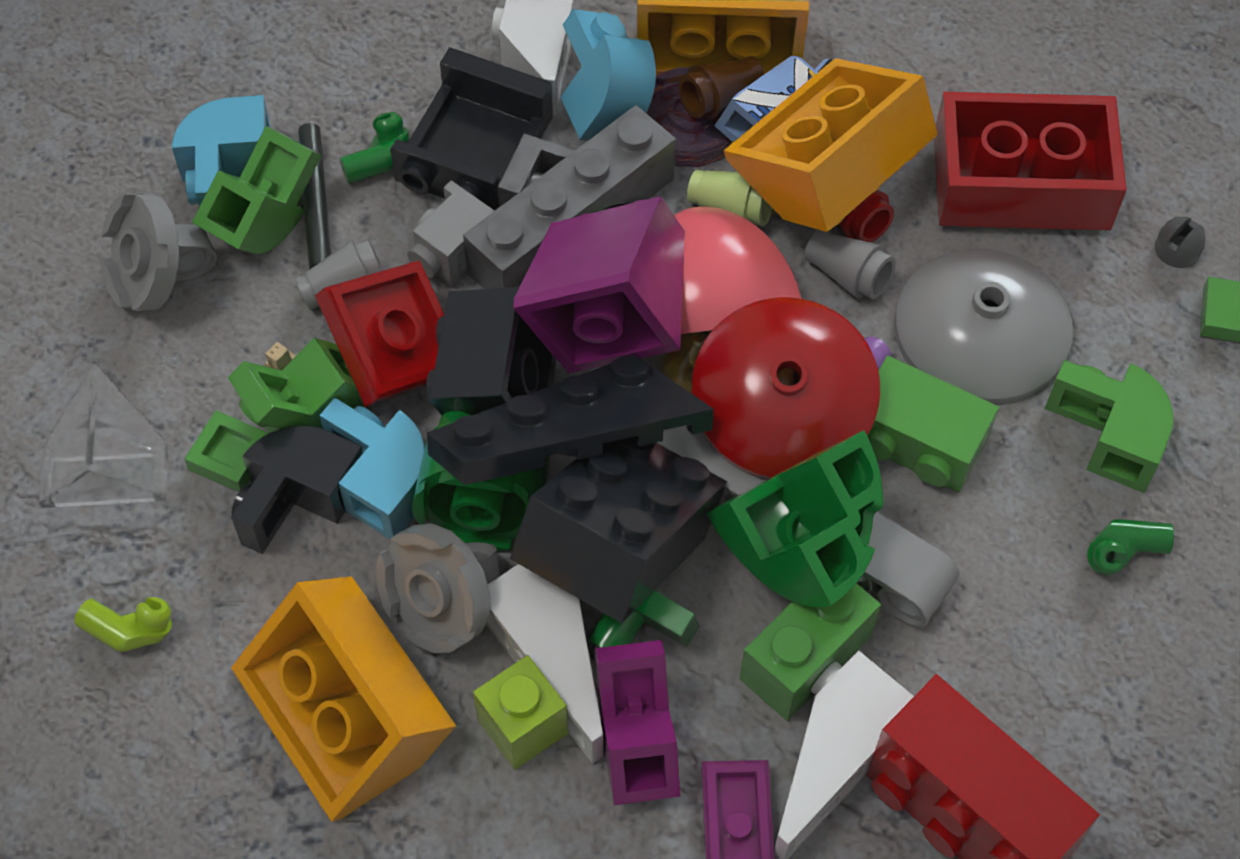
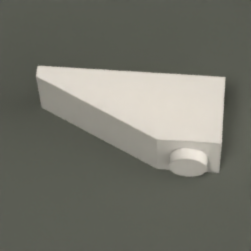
(547, 624)
(838, 744)

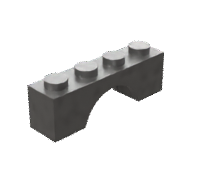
(614, 167)

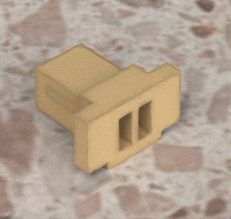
(278, 357)

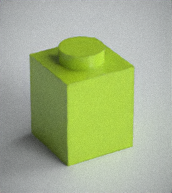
(521, 712)

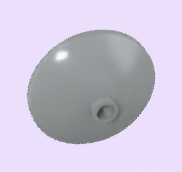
(980, 348)

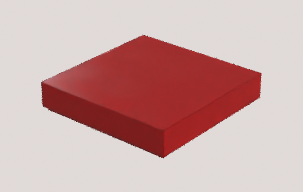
(385, 329)

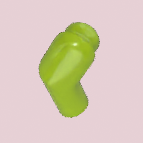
(127, 632)

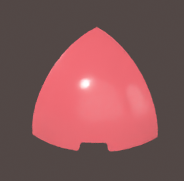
(727, 267)

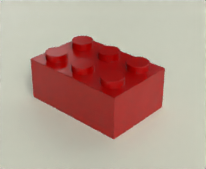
(1028, 161)
(973, 783)

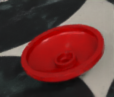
(774, 425)

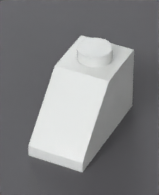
(535, 39)

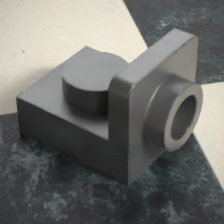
(529, 163)

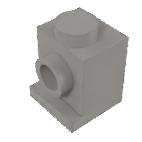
(441, 231)

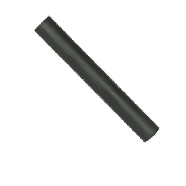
(315, 200)

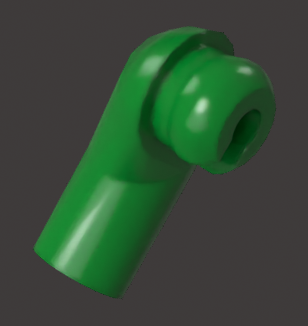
(377, 157)
(1123, 539)

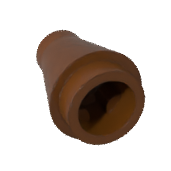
(711, 86)

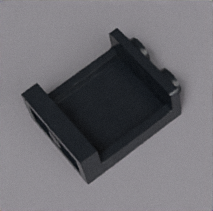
(472, 127)

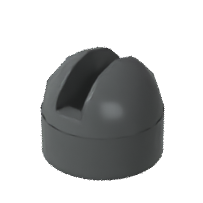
(1189, 249)

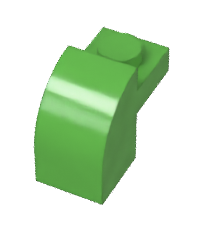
(261, 204)
(298, 391)
(1130, 414)

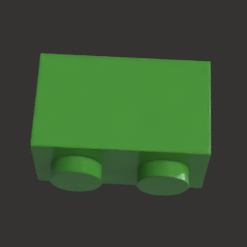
(929, 425)
(802, 645)

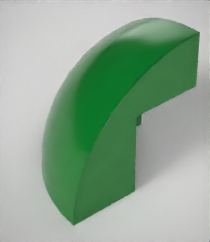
(808, 524)

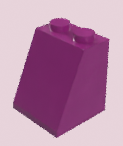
(607, 286)

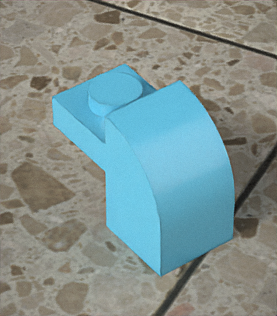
(613, 74)
(217, 138)
(385, 477)

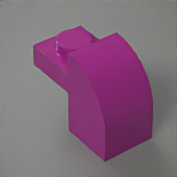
(637, 722)

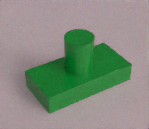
(656, 612)

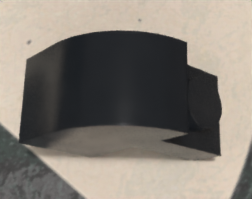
(288, 470)

